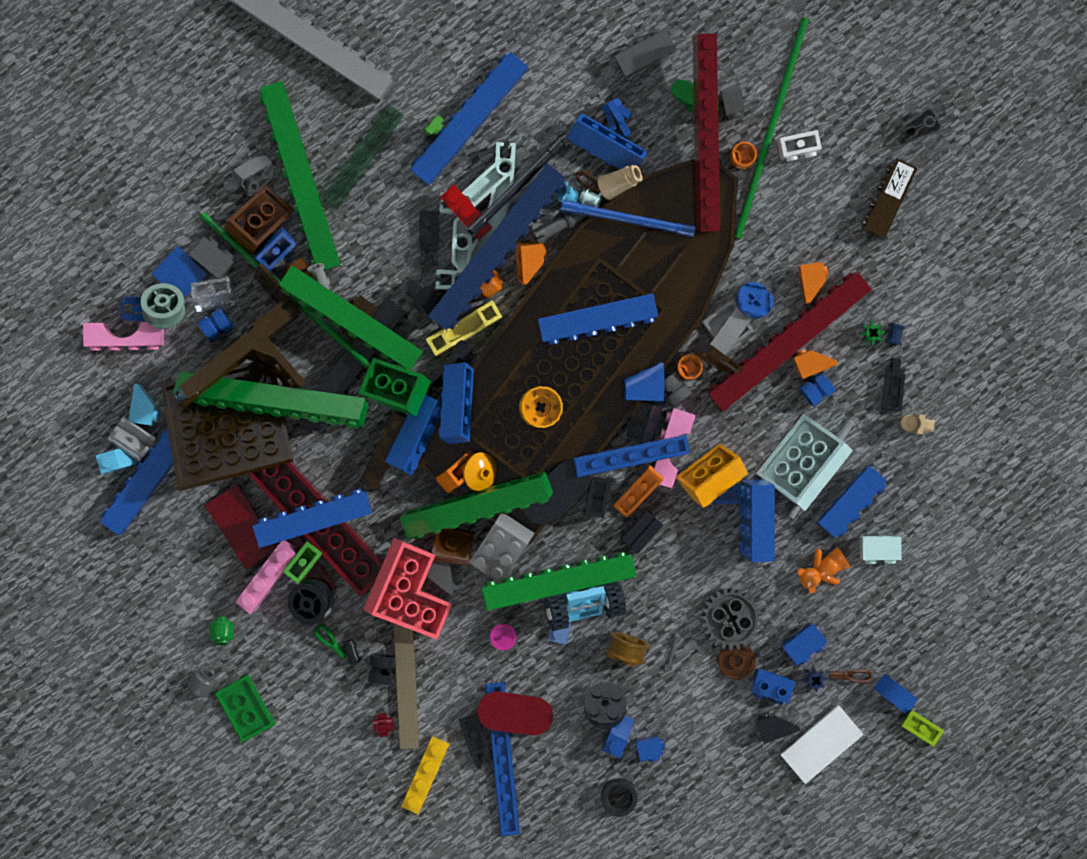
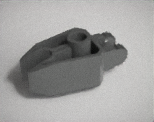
(930, 121)
(250, 177)

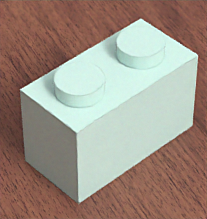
(880, 548)

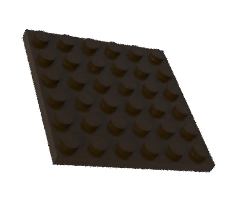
(224, 443)

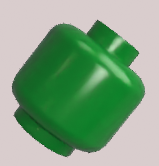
(221, 631)

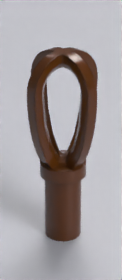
(596, 190)
(845, 675)

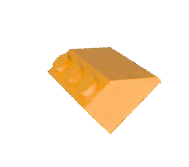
(712, 475)

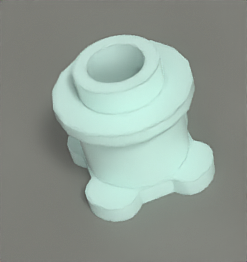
(590, 199)

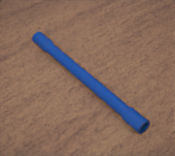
(577, 208)

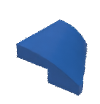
(645, 385)

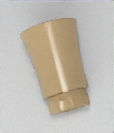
(619, 181)

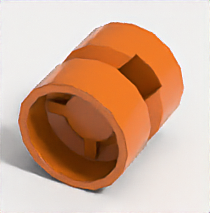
(743, 155)
(689, 367)

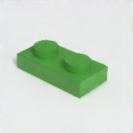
(434, 125)

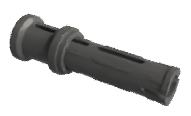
(566, 221)

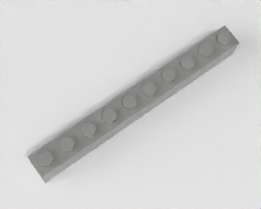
(319, 45)

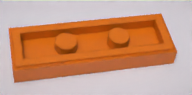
(638, 491)

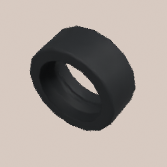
(622, 811)

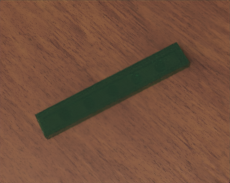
(363, 156)

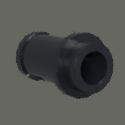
(351, 651)

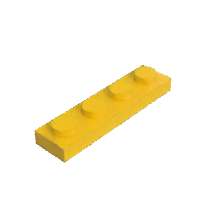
(425, 775)

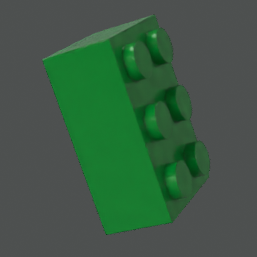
(394, 387)

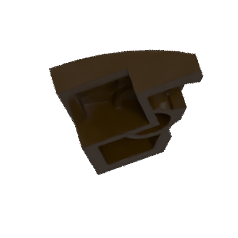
(715, 358)

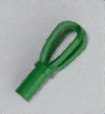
(334, 645)

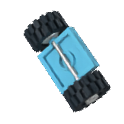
(584, 605)

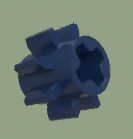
(815, 674)

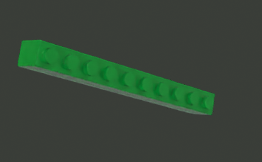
(300, 176)
(282, 401)

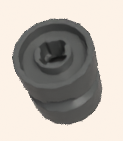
(675, 389)

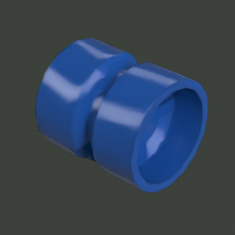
(215, 325)
(817, 389)

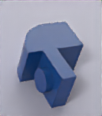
(895, 693)

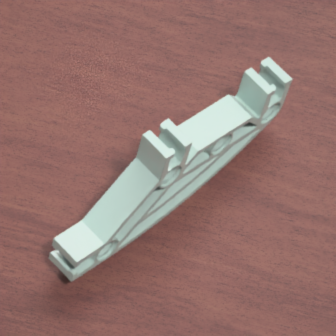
(492, 183)

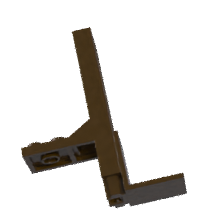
(253, 346)

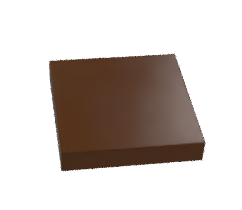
(453, 546)

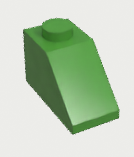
(302, 562)

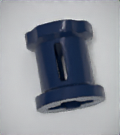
(895, 334)

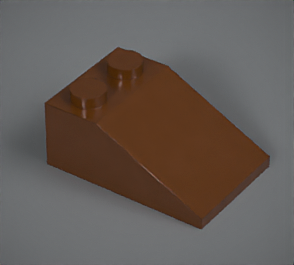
(258, 219)

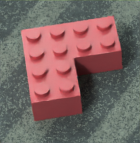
(399, 595)

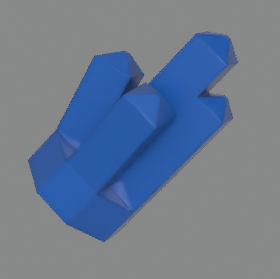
(616, 113)

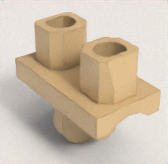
(917, 424)

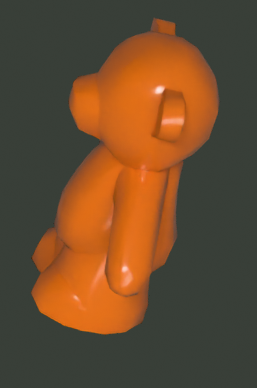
(823, 569)

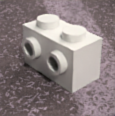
(799, 145)

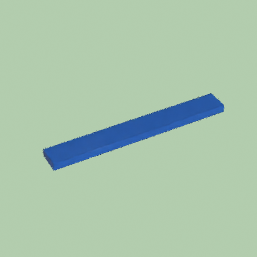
(504, 775)

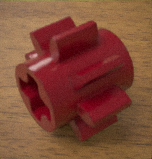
(383, 725)

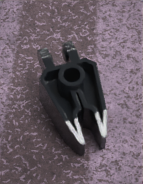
(424, 297)

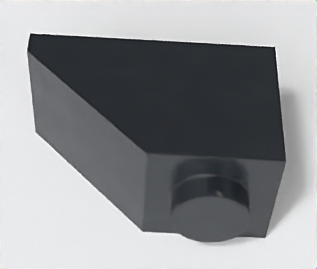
(774, 727)

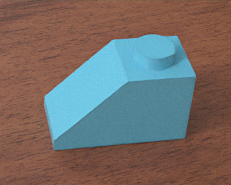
(143, 408)
(115, 460)

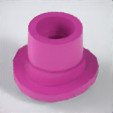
(503, 636)

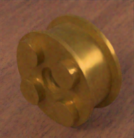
(627, 648)

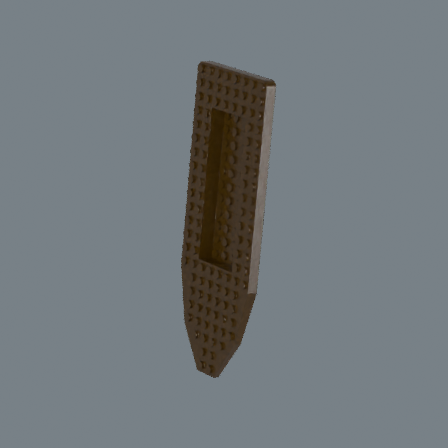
(596, 267)

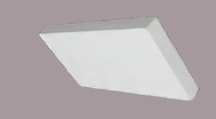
(821, 744)

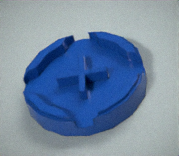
(754, 300)

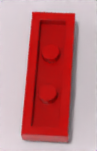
(463, 209)

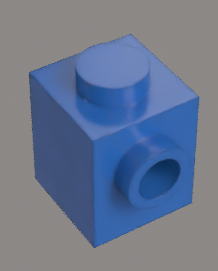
(650, 748)

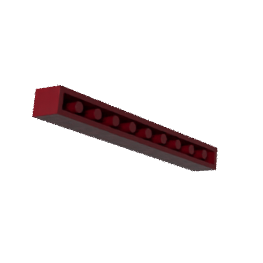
(706, 132)
(790, 341)

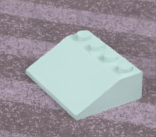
(804, 461)

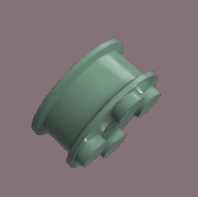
(163, 305)

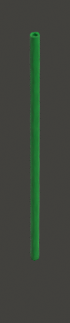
(771, 127)
(307, 310)

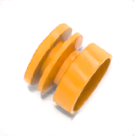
(551, 410)

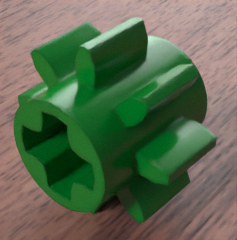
(866, 333)

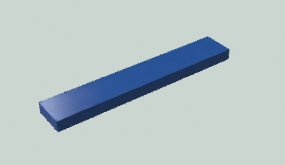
(631, 455)

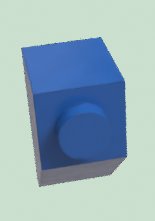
(618, 737)

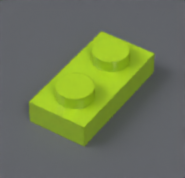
(922, 727)

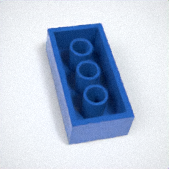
(757, 520)

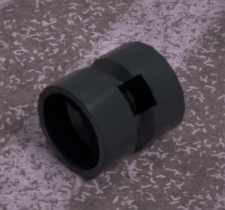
(383, 662)

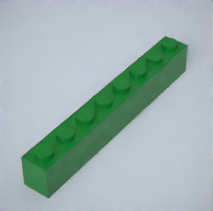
(350, 317)
(476, 505)
(557, 582)

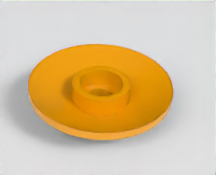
(474, 470)

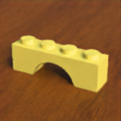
(466, 327)

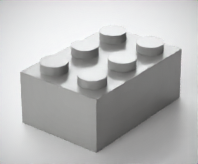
(501, 548)

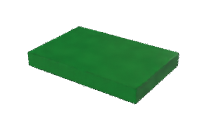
(245, 708)

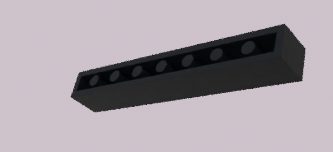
(347, 369)

